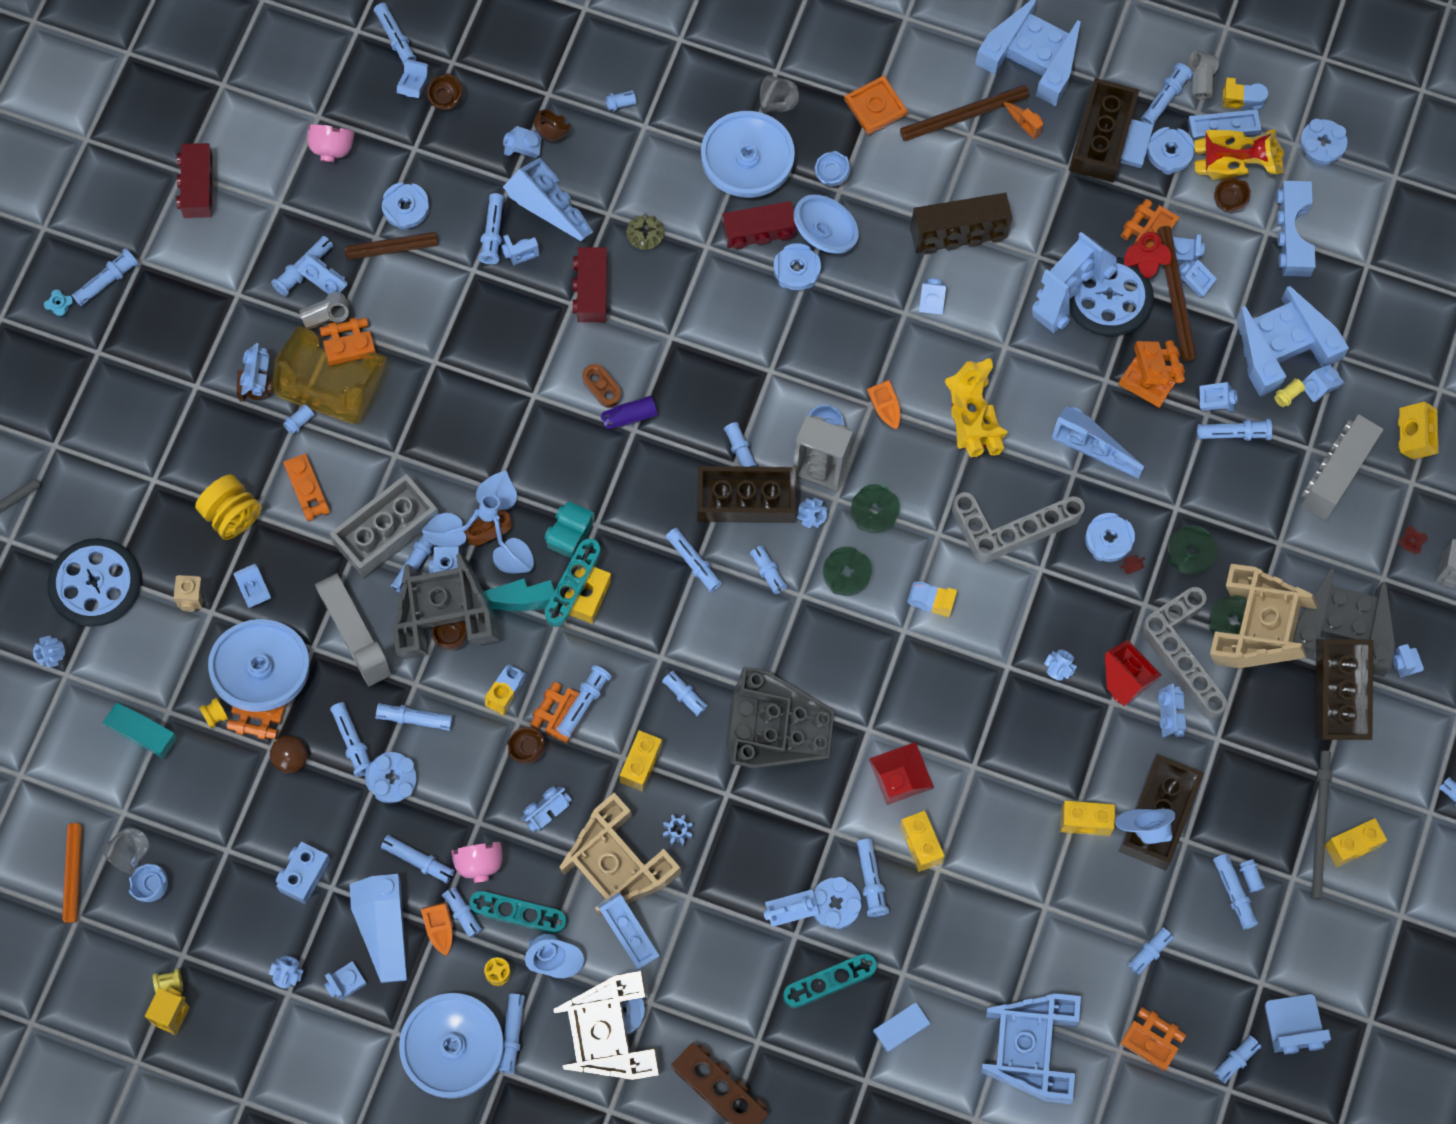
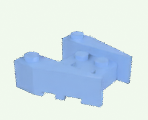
(1034, 46)
(1081, 262)
(1284, 335)
(1026, 1046)

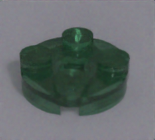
(866, 519)
(855, 560)
(1196, 563)
(1222, 609)

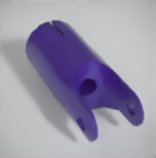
(630, 412)

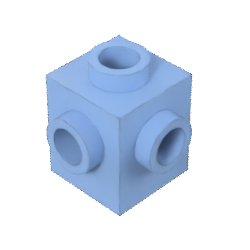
(444, 559)

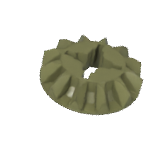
(653, 238)

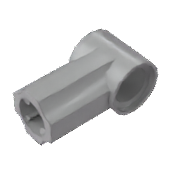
(1203, 69)
(324, 312)

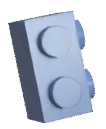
(302, 872)

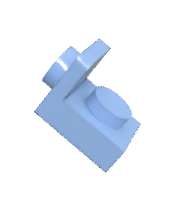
(1188, 249)
(522, 251)
(1197, 277)
(1218, 397)
(344, 981)

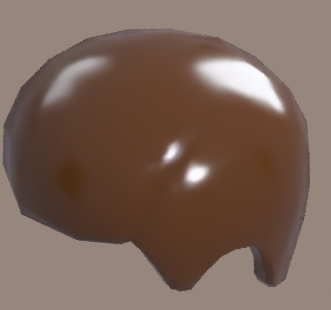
(444, 92)
(550, 126)
(1232, 194)
(450, 636)
(526, 745)
(288, 754)

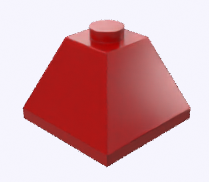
(1128, 673)
(901, 773)

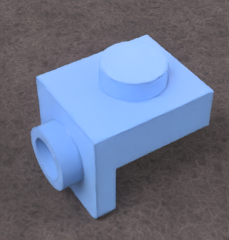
(413, 79)
(522, 142)
(932, 296)
(1321, 382)
(252, 585)
(1407, 661)

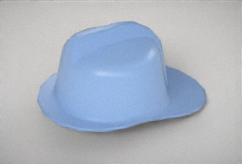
(1148, 824)
(553, 957)

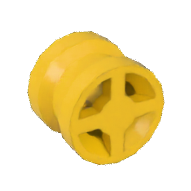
(213, 713)
(496, 966)

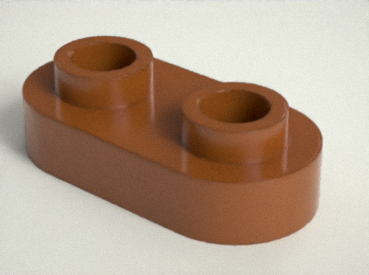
(601, 387)
(482, 531)

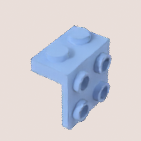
(1295, 1024)

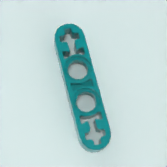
(570, 581)
(516, 916)
(828, 978)

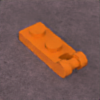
(306, 486)

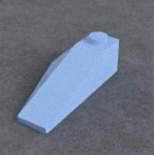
(538, 192)
(1087, 437)
(379, 915)

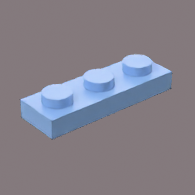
(1242, 121)
(628, 930)

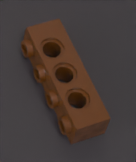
(698, 1055)

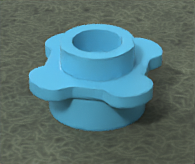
(64, 304)

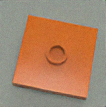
(875, 105)

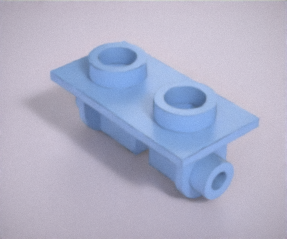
(317, 273)
(255, 361)
(1171, 700)
(552, 801)
(791, 908)

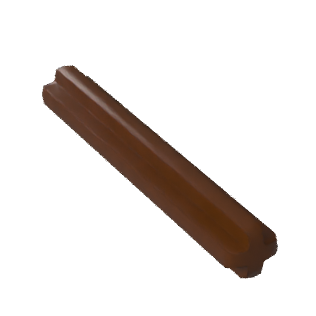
(391, 245)

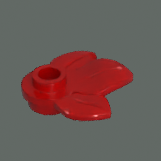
(1148, 258)

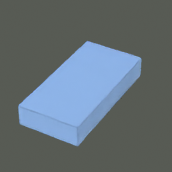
(1136, 143)
(901, 1027)

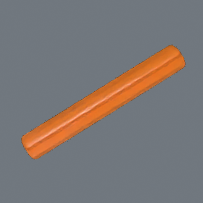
(72, 873)

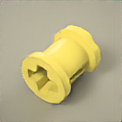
(170, 980)

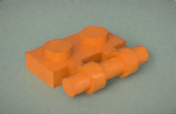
(1156, 219)
(349, 347)
(1152, 362)
(541, 714)
(263, 731)
(1150, 1045)

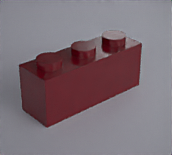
(195, 180)
(759, 225)
(590, 284)

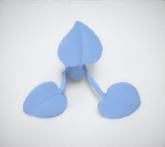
(492, 495)

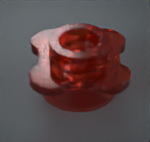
(1407, 544)
(1132, 564)

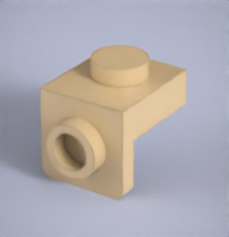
(187, 593)

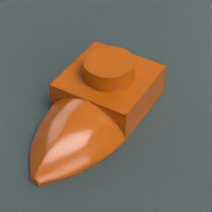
(1026, 119)
(885, 403)
(439, 926)

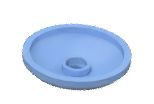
(826, 224)

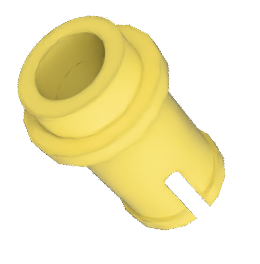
(1284, 396)

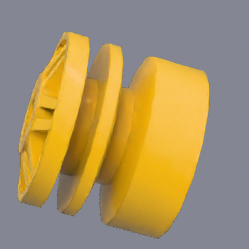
(228, 507)

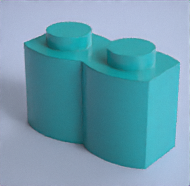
(570, 529)

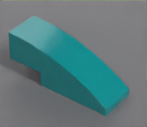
(519, 597)
(140, 730)

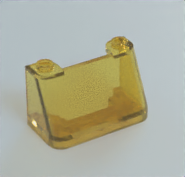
(335, 390)

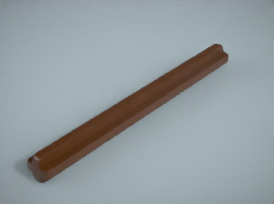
(964, 113)
(1177, 298)

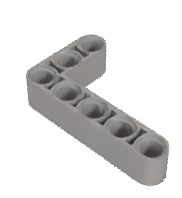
(1014, 529)
(363, 649)
(1182, 653)

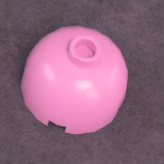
(329, 141)
(478, 861)

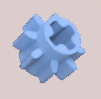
(812, 512)
(49, 651)
(1060, 665)
(681, 825)
(286, 972)

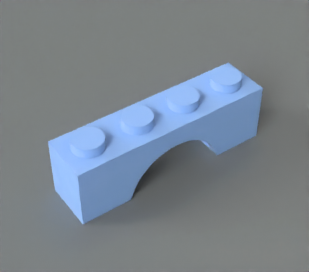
(1296, 255)

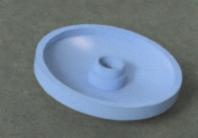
(747, 154)
(258, 665)
(451, 1045)

